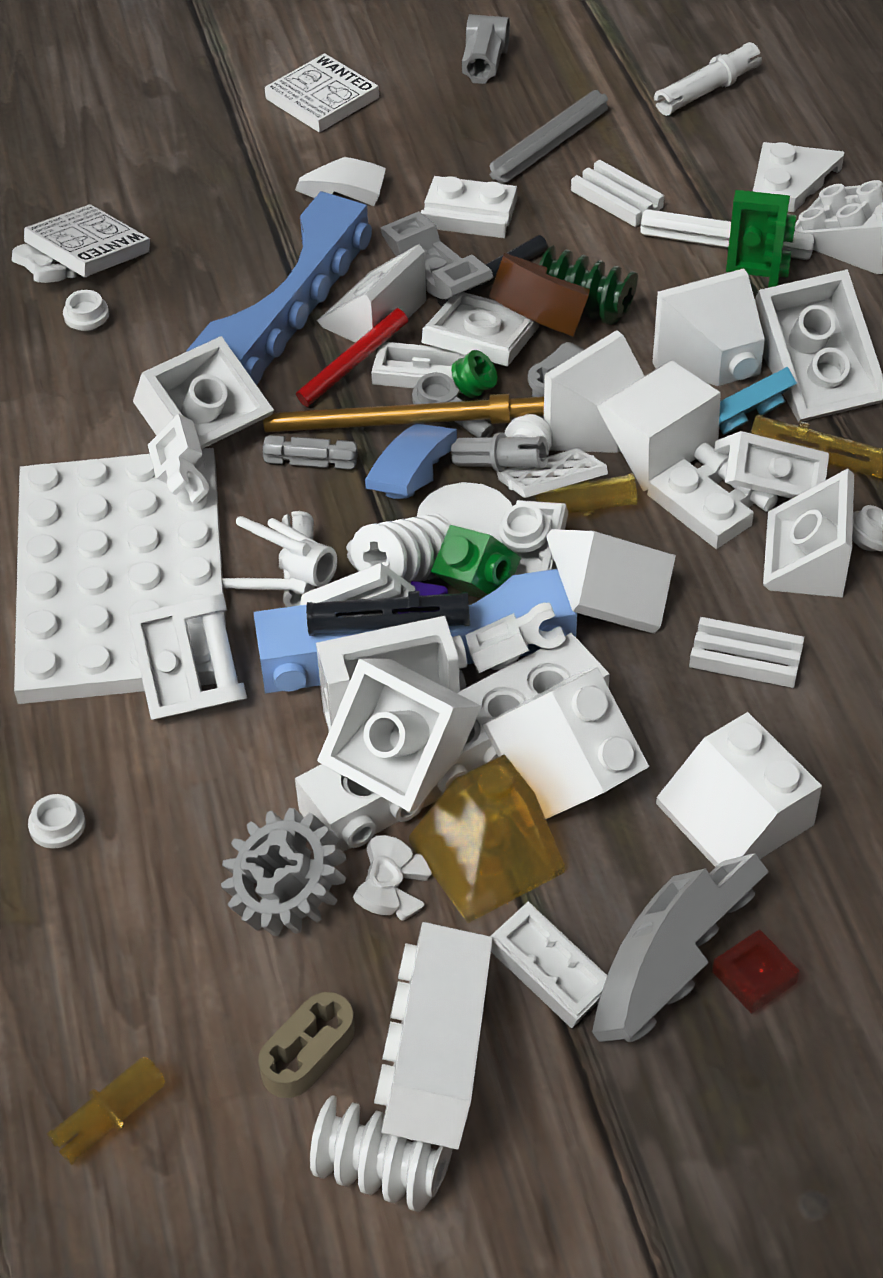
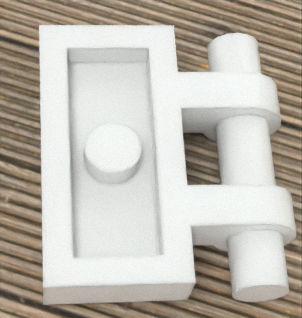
(703, 504)

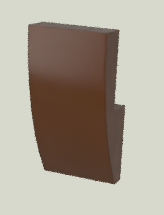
(538, 296)

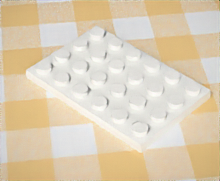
(93, 550)

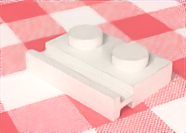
(470, 206)

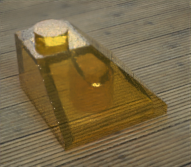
(487, 840)

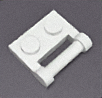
(169, 660)

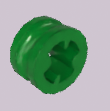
(474, 374)

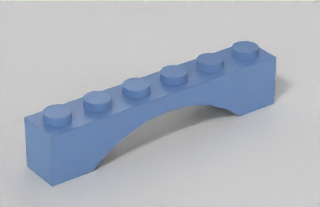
(332, 236)

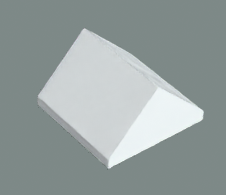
(390, 286)
(662, 419)
(811, 539)
(612, 577)

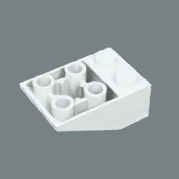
(848, 224)

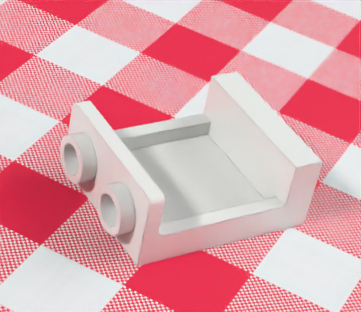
(418, 645)

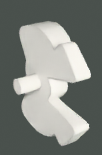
(40, 264)
(390, 863)

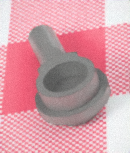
(440, 388)

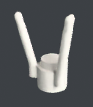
(303, 558)

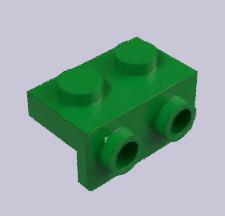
(758, 235)

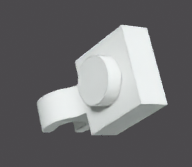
(174, 457)
(506, 639)

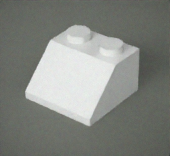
(397, 732)
(568, 742)
(740, 793)

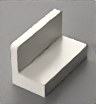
(772, 464)

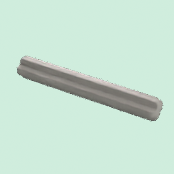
(548, 137)

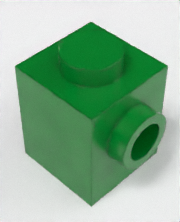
(474, 562)

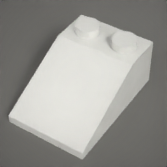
(823, 341)

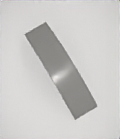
(444, 269)

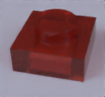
(755, 971)

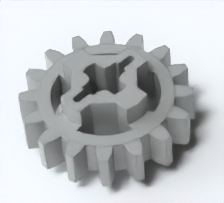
(283, 871)

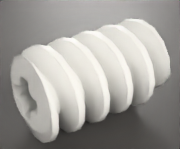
(401, 545)
(375, 1157)

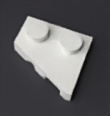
(794, 170)

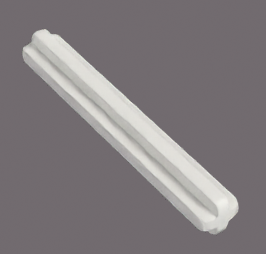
(709, 232)

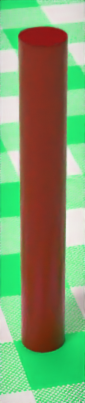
(352, 357)

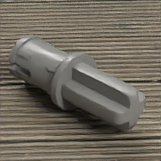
(500, 452)

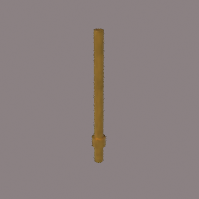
(498, 408)

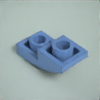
(410, 460)

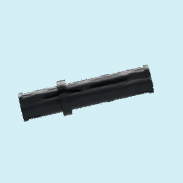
(323, 616)

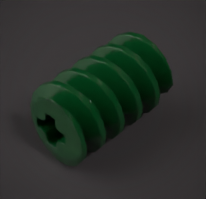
(607, 294)

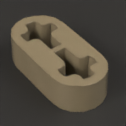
(314, 1049)

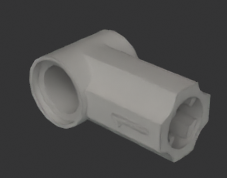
(485, 42)

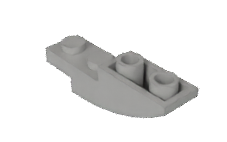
(663, 943)

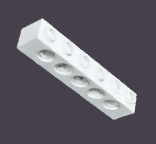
(357, 818)

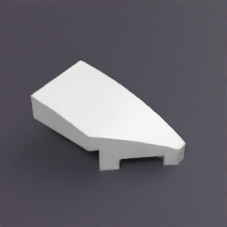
(346, 176)

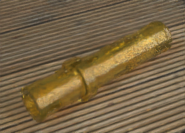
(773, 428)

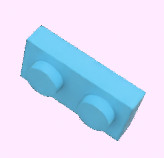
(762, 395)

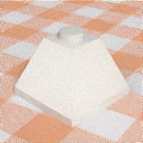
(710, 329)
(581, 385)
(204, 387)

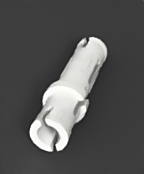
(720, 72)

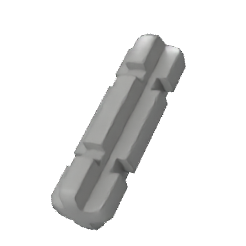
(310, 452)

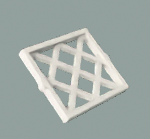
(547, 481)

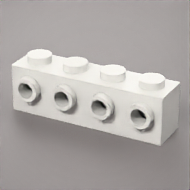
(438, 1037)

